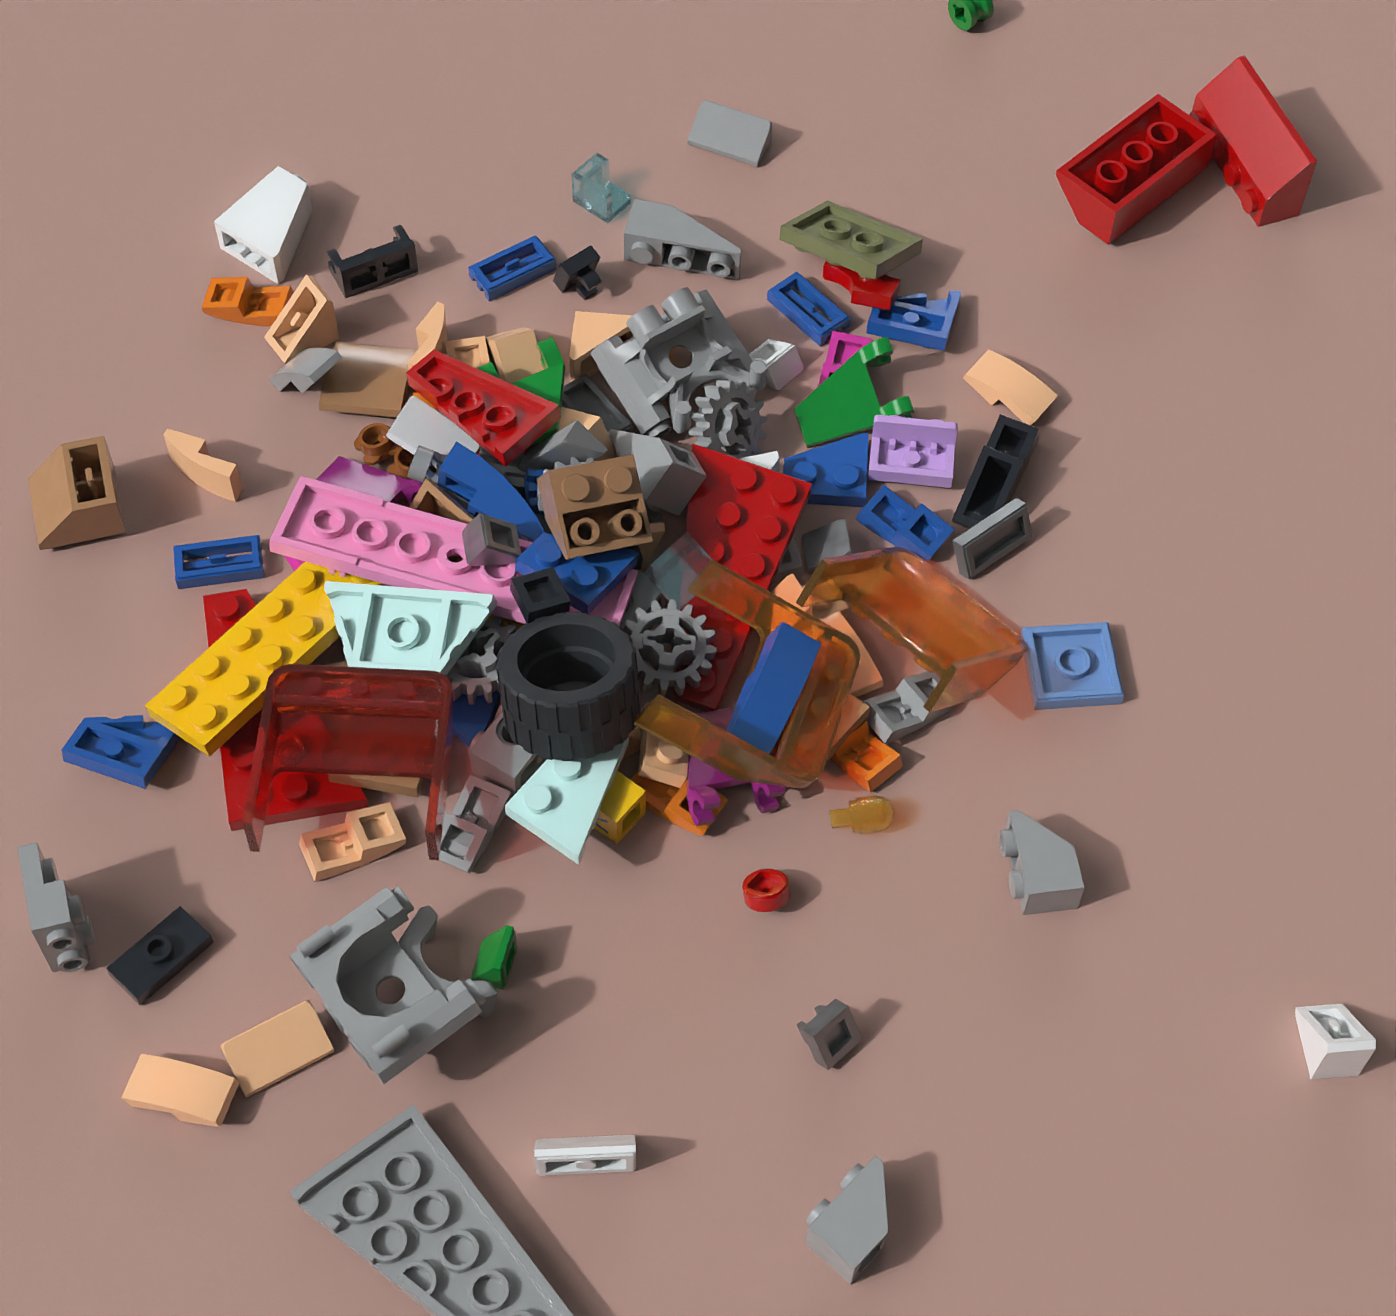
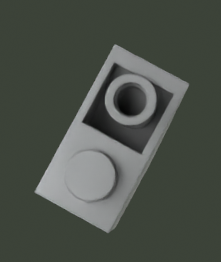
(1042, 864)
(854, 1225)

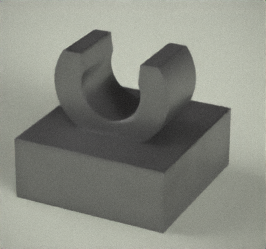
(830, 1033)

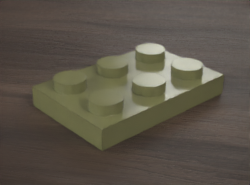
(851, 240)

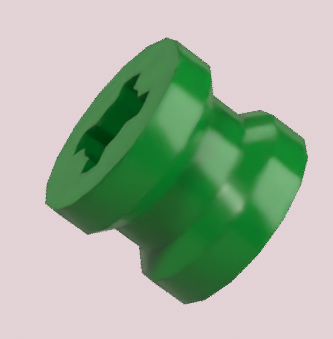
(967, 12)

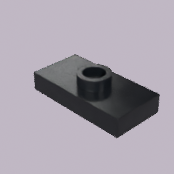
(160, 955)

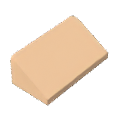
(277, 1048)

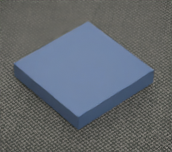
(1072, 666)

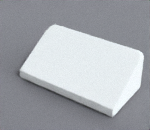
(427, 427)
(585, 1155)

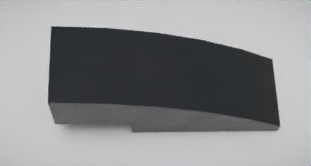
(997, 471)

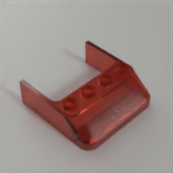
(353, 726)

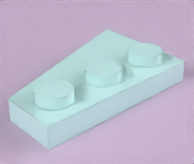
(565, 800)

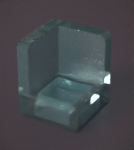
(595, 192)
(677, 569)

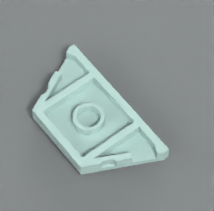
(406, 625)

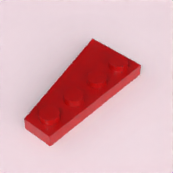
(483, 406)

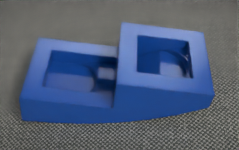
(902, 525)

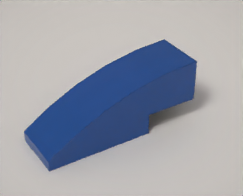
(487, 491)
(773, 687)

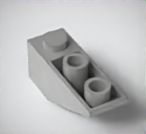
(674, 240)
(664, 470)

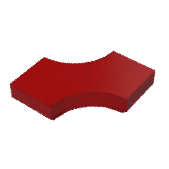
(866, 292)

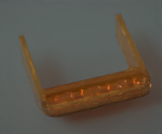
(925, 616)
(812, 725)

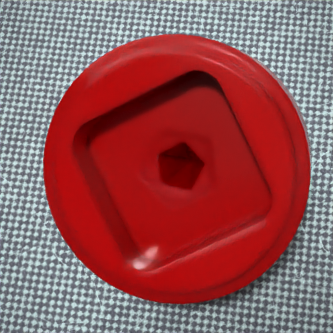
(766, 890)

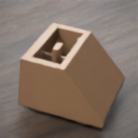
(76, 495)
(595, 506)

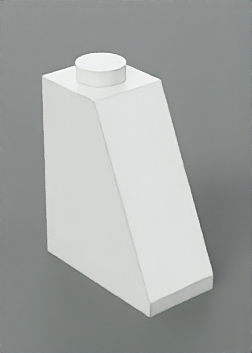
(267, 224)

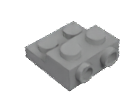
(54, 914)

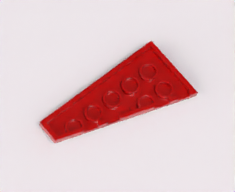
(746, 524)
(291, 793)

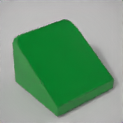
(496, 957)

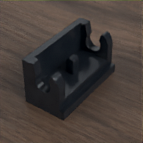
(374, 265)

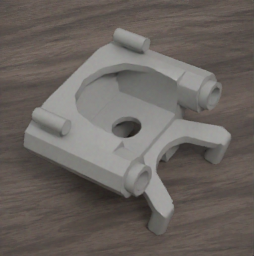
(642, 370)
(358, 954)

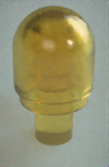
(864, 814)

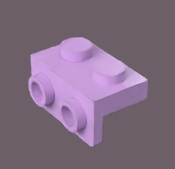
(912, 451)

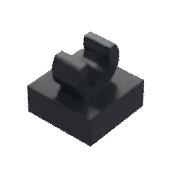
(579, 272)
(540, 594)

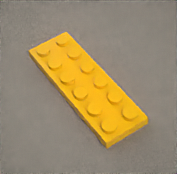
(231, 677)

